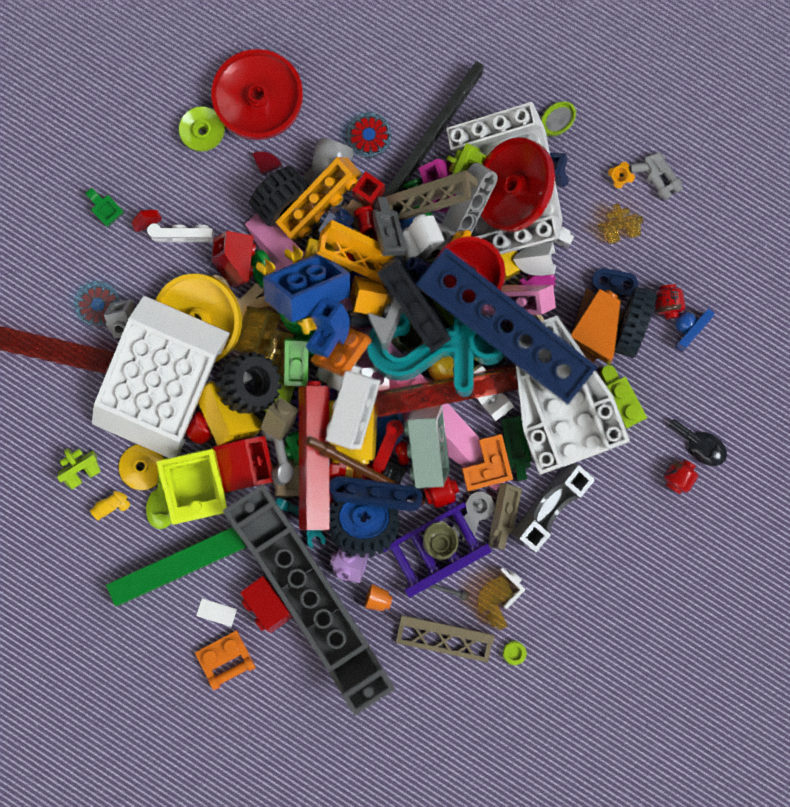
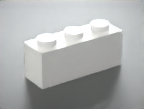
(352, 410)

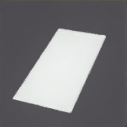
(216, 612)

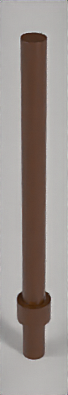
(329, 451)

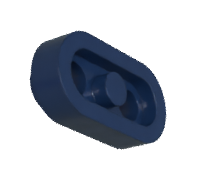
(614, 281)

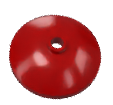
(481, 257)

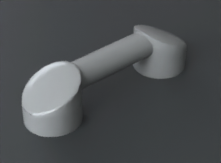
(284, 472)

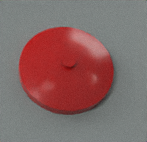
(257, 94)
(522, 185)

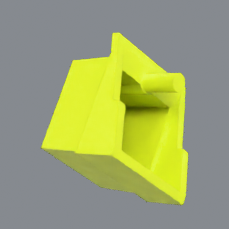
(192, 486)

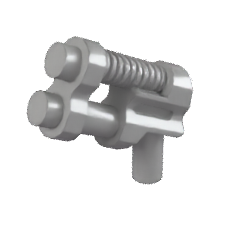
(655, 167)

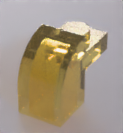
(490, 596)

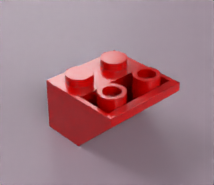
(233, 256)
(244, 464)

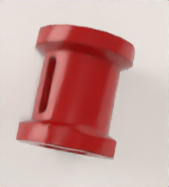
(365, 220)

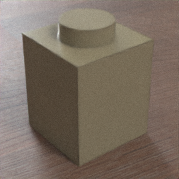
(279, 418)

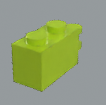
(624, 396)

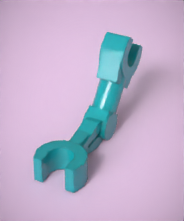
(287, 506)

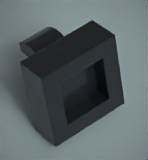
(394, 471)

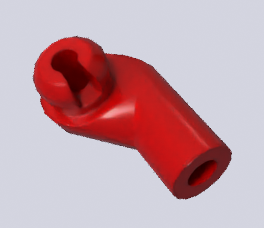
(401, 451)

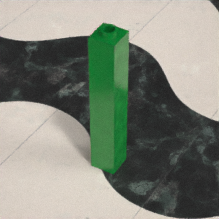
(175, 566)

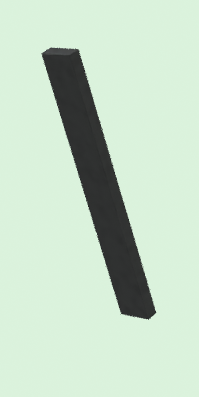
(435, 129)

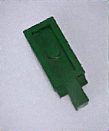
(516, 446)

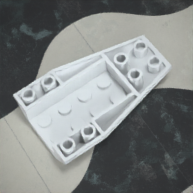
(563, 432)

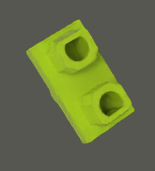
(465, 158)
(69, 473)

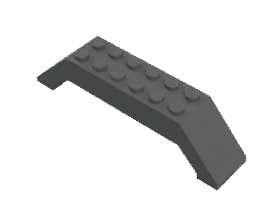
(310, 599)

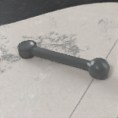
(463, 595)

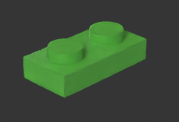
(296, 362)

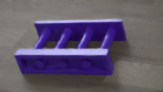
(456, 561)

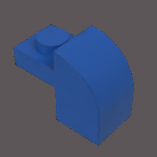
(332, 327)

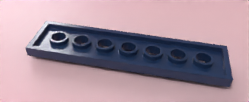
(506, 309)

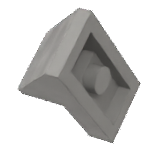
(386, 327)

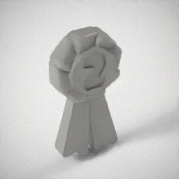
(478, 507)

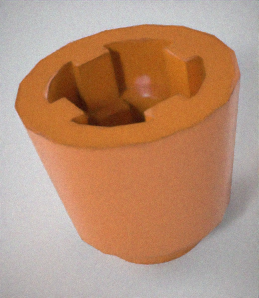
(377, 598)

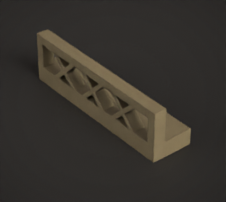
(431, 191)
(452, 631)

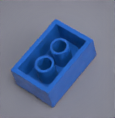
(301, 286)

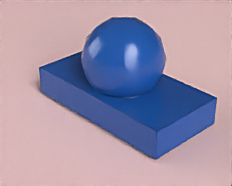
(689, 325)

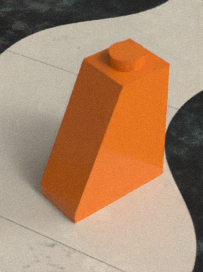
(598, 326)

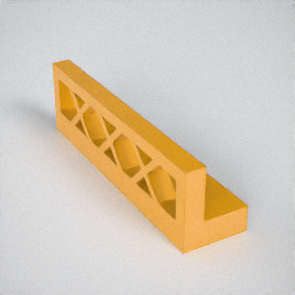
(361, 246)

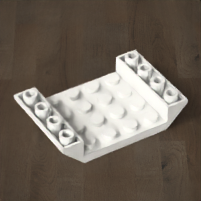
(487, 134)
(157, 376)

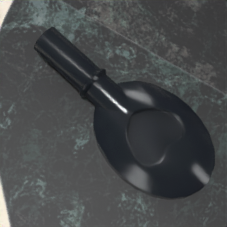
(702, 445)

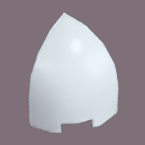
(536, 259)

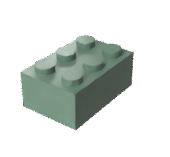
(428, 447)

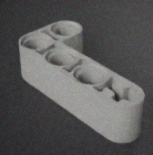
(467, 213)

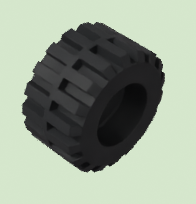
(277, 194)
(265, 383)

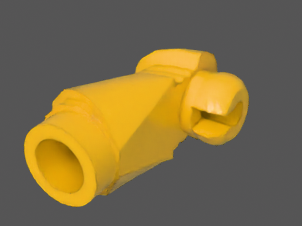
(109, 504)

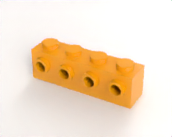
(319, 197)

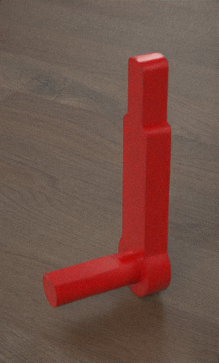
(393, 430)

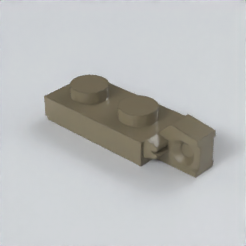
(504, 515)

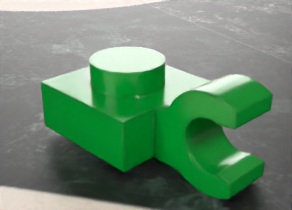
(105, 208)

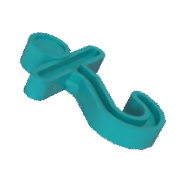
(463, 348)

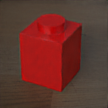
(368, 189)

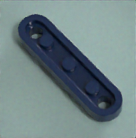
(375, 493)

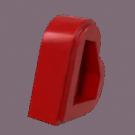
(145, 218)

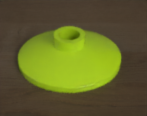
(194, 121)

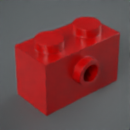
(266, 605)

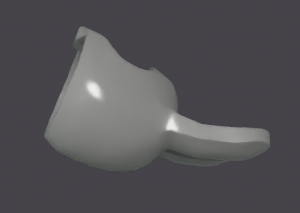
(324, 154)

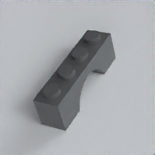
(566, 487)

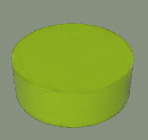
(514, 653)

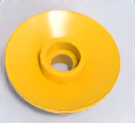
(128, 470)

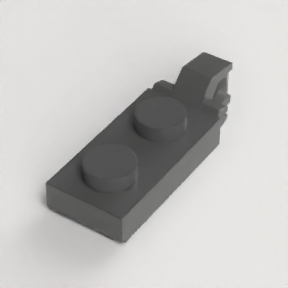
(388, 229)

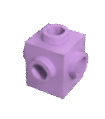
(347, 566)

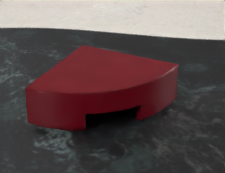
(266, 162)

